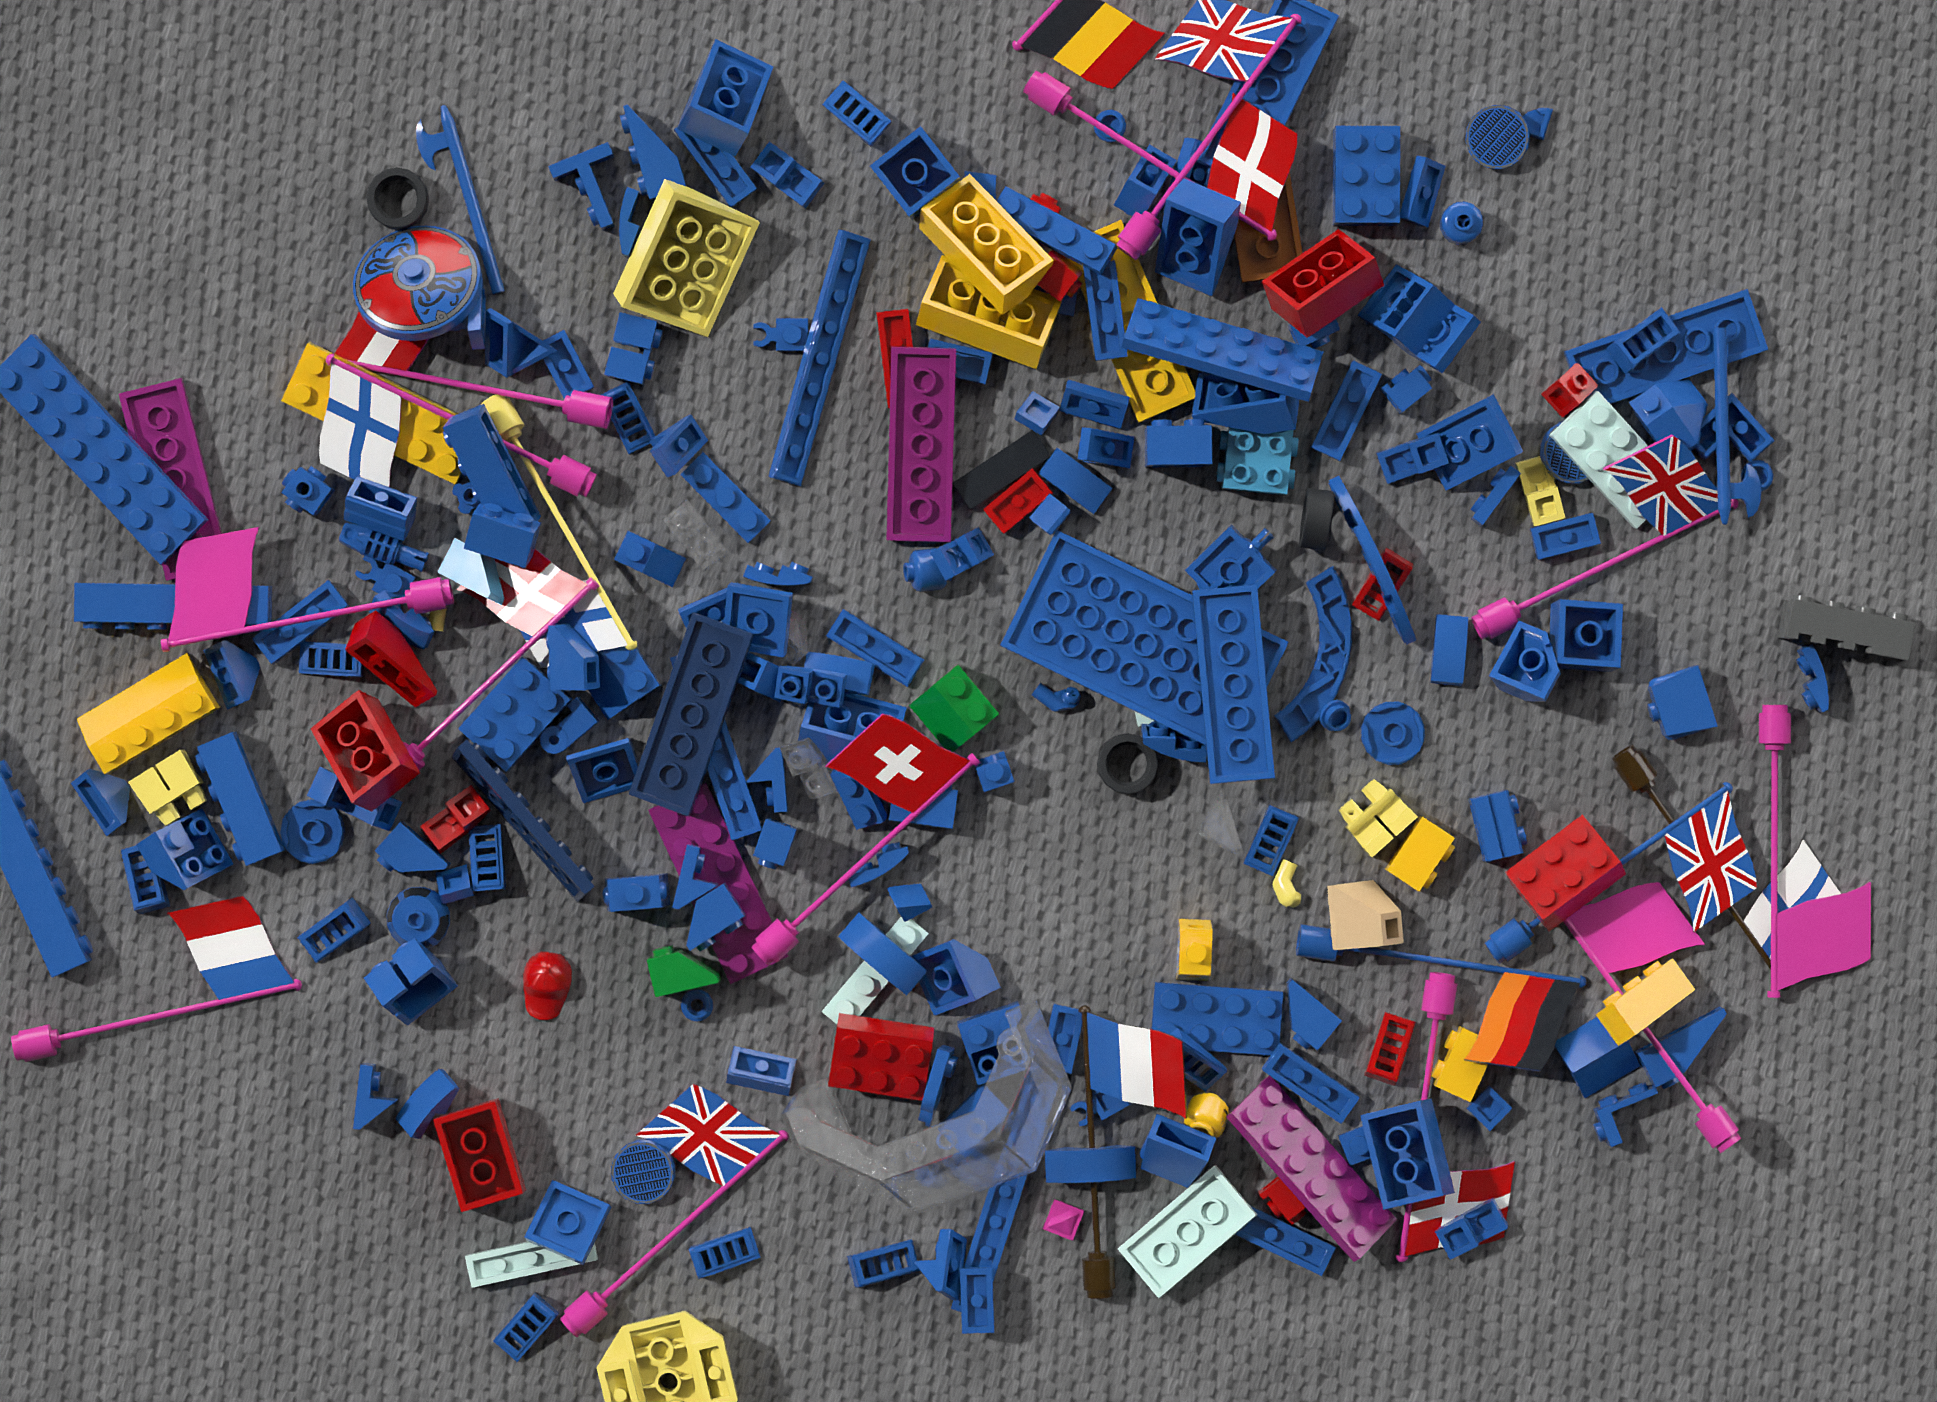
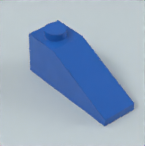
(1681, 1046)

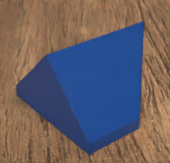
(510, 346)

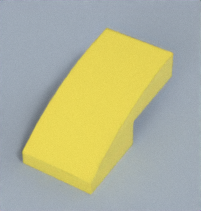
(1540, 492)

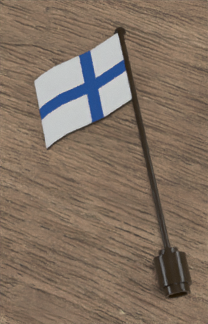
(1797, 882)

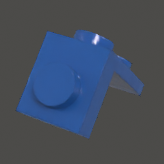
(1606, 1127)

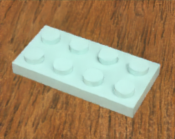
(1596, 438)
(1187, 1231)

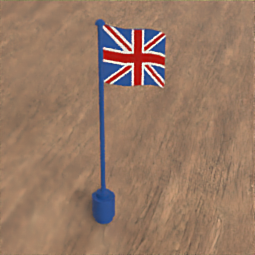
(1704, 856)

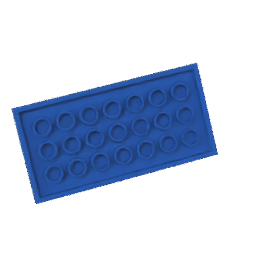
(1117, 634)

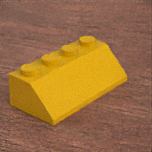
(985, 243)
(962, 313)
(147, 714)

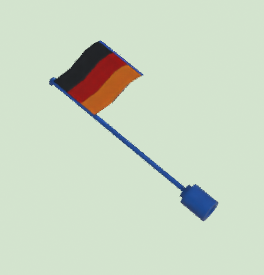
(1519, 1017)

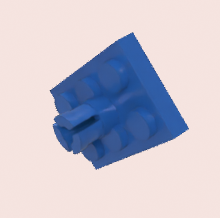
(1474, 441)

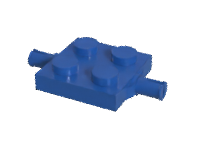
(1232, 561)

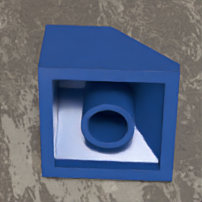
(954, 975)

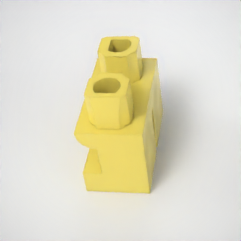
(167, 783)
(1386, 807)

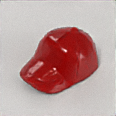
(546, 984)

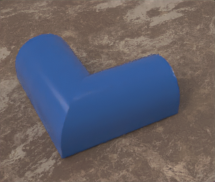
(1744, 432)

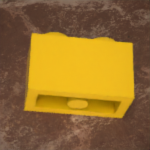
(1420, 854)
(1454, 1073)

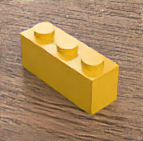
(1644, 1000)

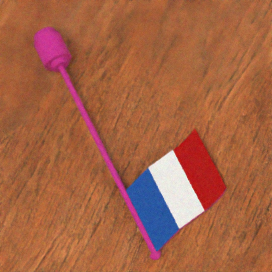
(229, 953)

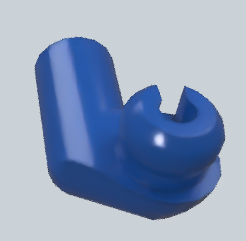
(1058, 700)

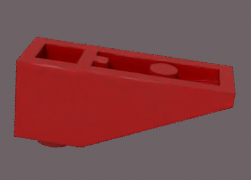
(388, 655)

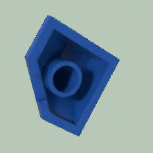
(1673, 410)
(1526, 665)

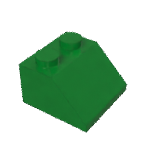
(954, 709)
(678, 971)

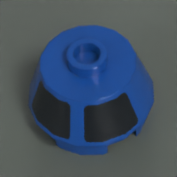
(418, 915)

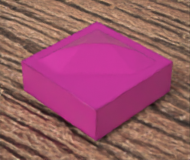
(1063, 1219)

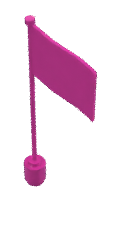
(216, 591)
(1632, 932)
(1819, 933)

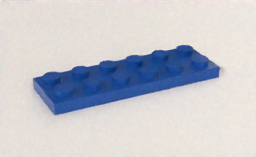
(1289, 69)
(1222, 349)
(1681, 357)
(1233, 684)

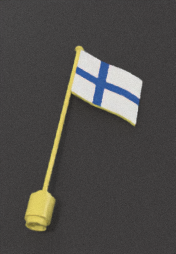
(594, 614)

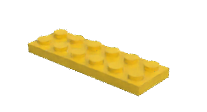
(1147, 380)
(421, 430)

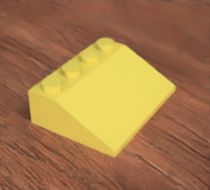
(685, 259)

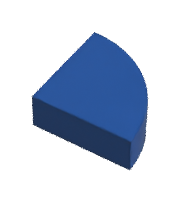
(1538, 122)

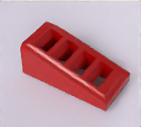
(1397, 560)
(1381, 1075)

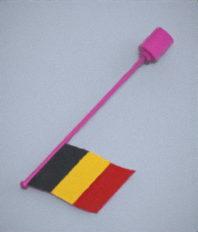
(1089, 39)

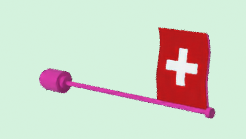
(898, 768)

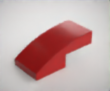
(456, 820)

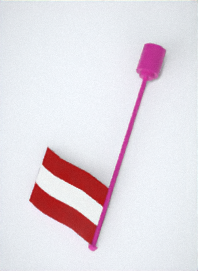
(394, 356)

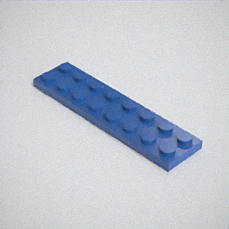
(98, 449)

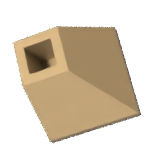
(1363, 916)

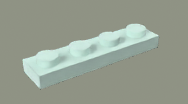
(866, 981)
(515, 1262)

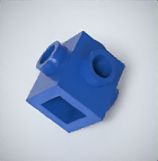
(318, 492)

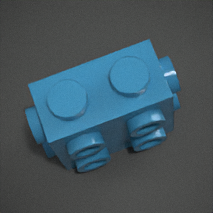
(1257, 461)

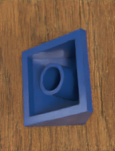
(604, 769)
(1595, 1057)

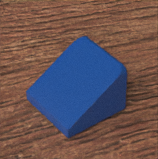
(910, 900)

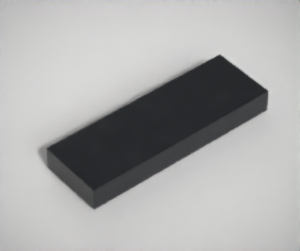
(1001, 469)

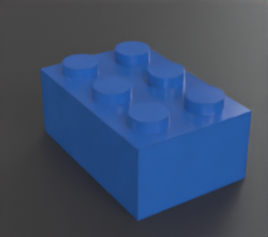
(1366, 175)
(515, 714)
(1407, 1153)

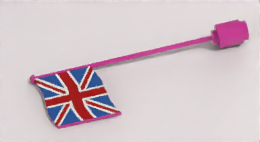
(1225, 44)
(1667, 492)
(708, 1140)

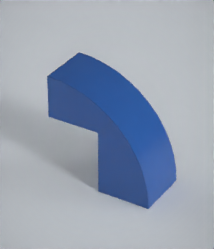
(329, 791)
(882, 953)
(1090, 1164)

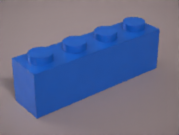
(487, 462)
(240, 799)

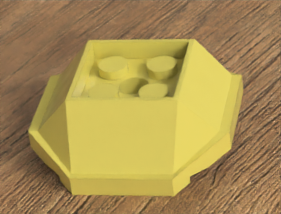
(667, 1345)

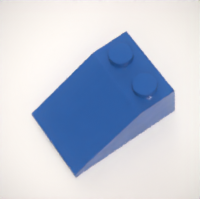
(725, 98)
(1196, 235)
(1243, 405)

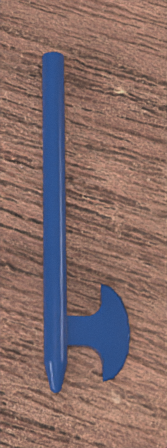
(451, 139)
(1750, 488)

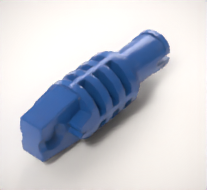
(381, 547)

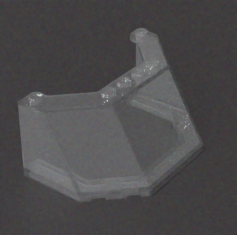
(956, 1156)

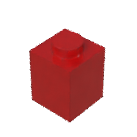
(1061, 277)

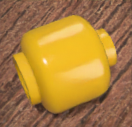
(1207, 1114)

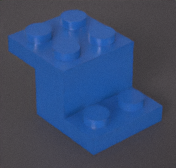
(1419, 318)

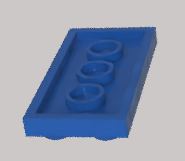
(1220, 1016)

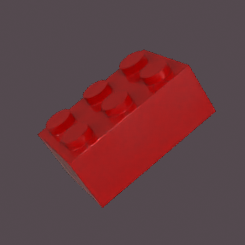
(1323, 283)
(365, 750)
(1565, 873)
(881, 1056)
(479, 1155)

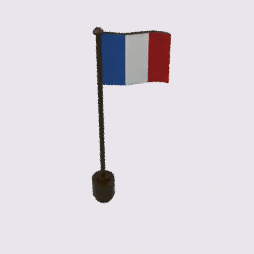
(1135, 1068)

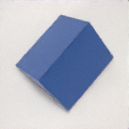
(1050, 514)

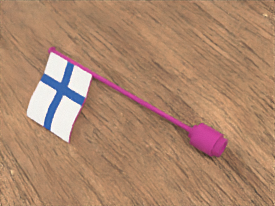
(365, 426)

